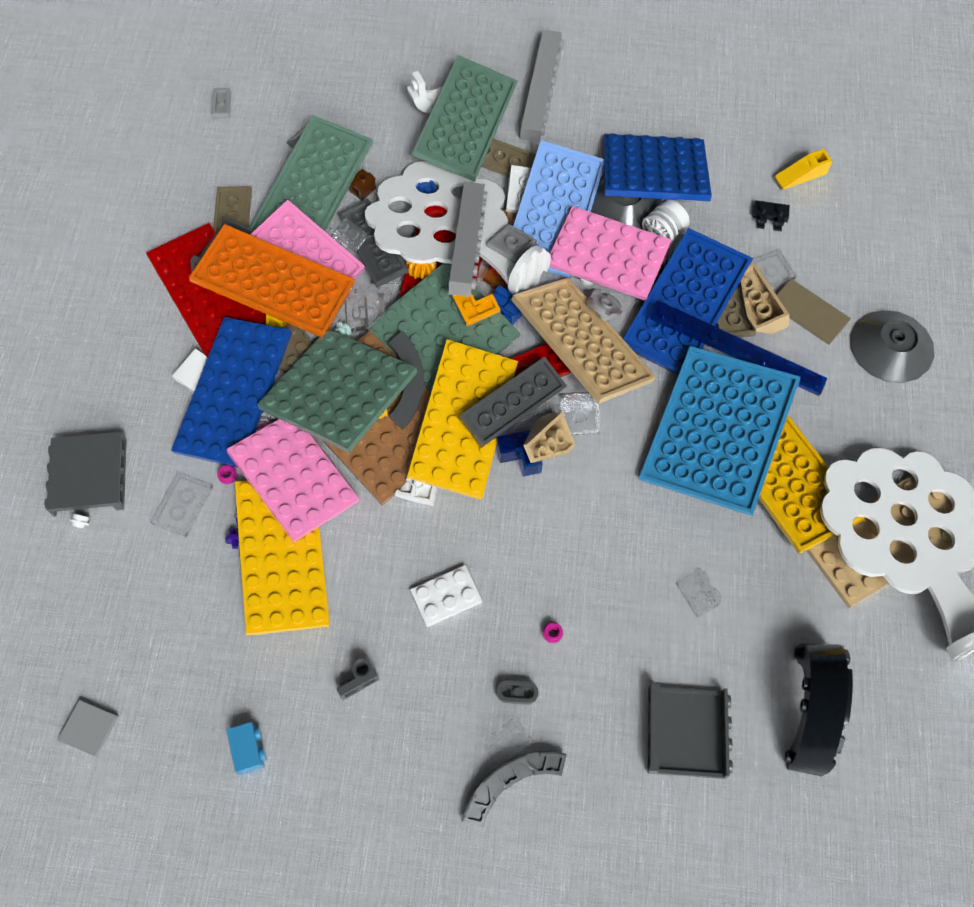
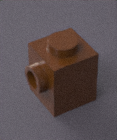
(362, 184)

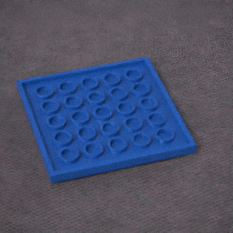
(656, 167)

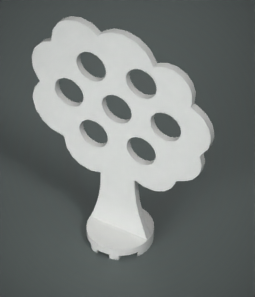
(424, 248)
(931, 566)

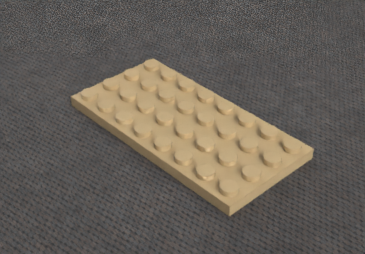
(583, 340)
(854, 586)

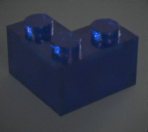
(511, 448)

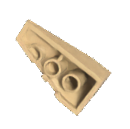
(762, 304)
(549, 438)

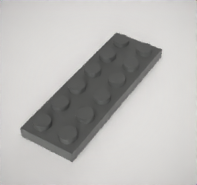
(381, 265)
(512, 402)

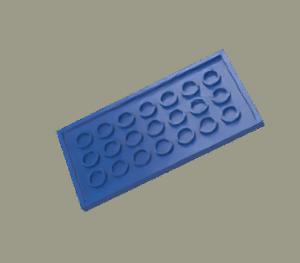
(695, 281)
(230, 387)

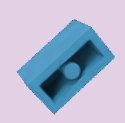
(246, 748)

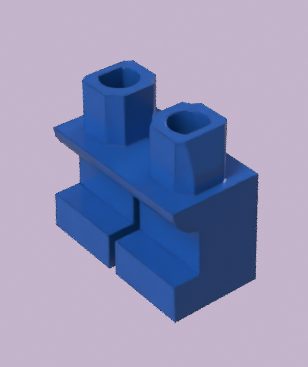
(507, 307)

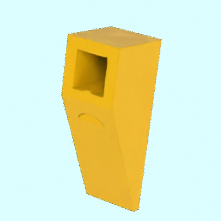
(806, 169)

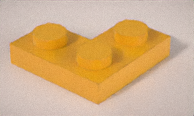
(475, 311)

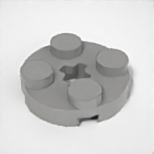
(606, 306)

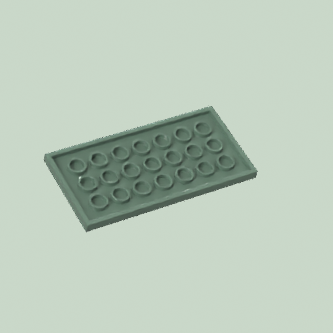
(465, 118)
(317, 172)

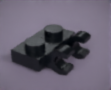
(771, 211)

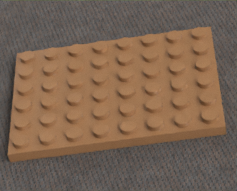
(386, 450)

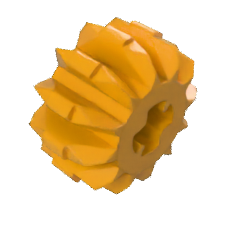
(420, 270)

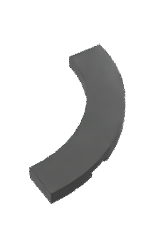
(414, 390)
(505, 776)

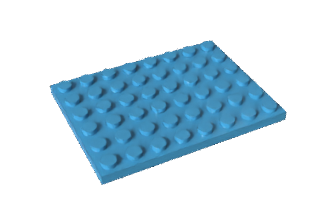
(720, 430)

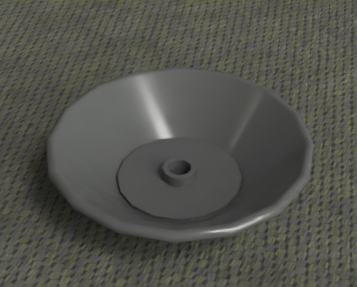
(623, 209)
(884, 356)

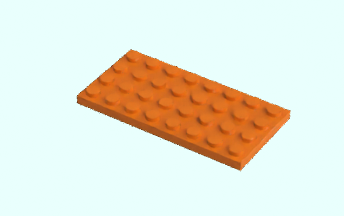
(272, 280)

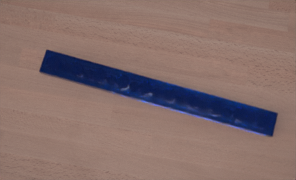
(735, 346)

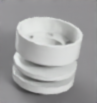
(667, 220)

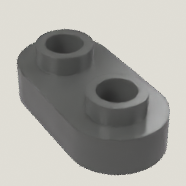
(517, 691)

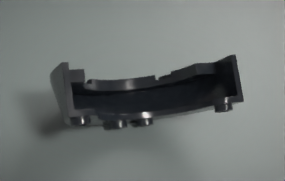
(824, 708)

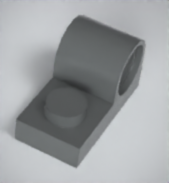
(360, 682)

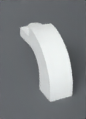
(422, 98)

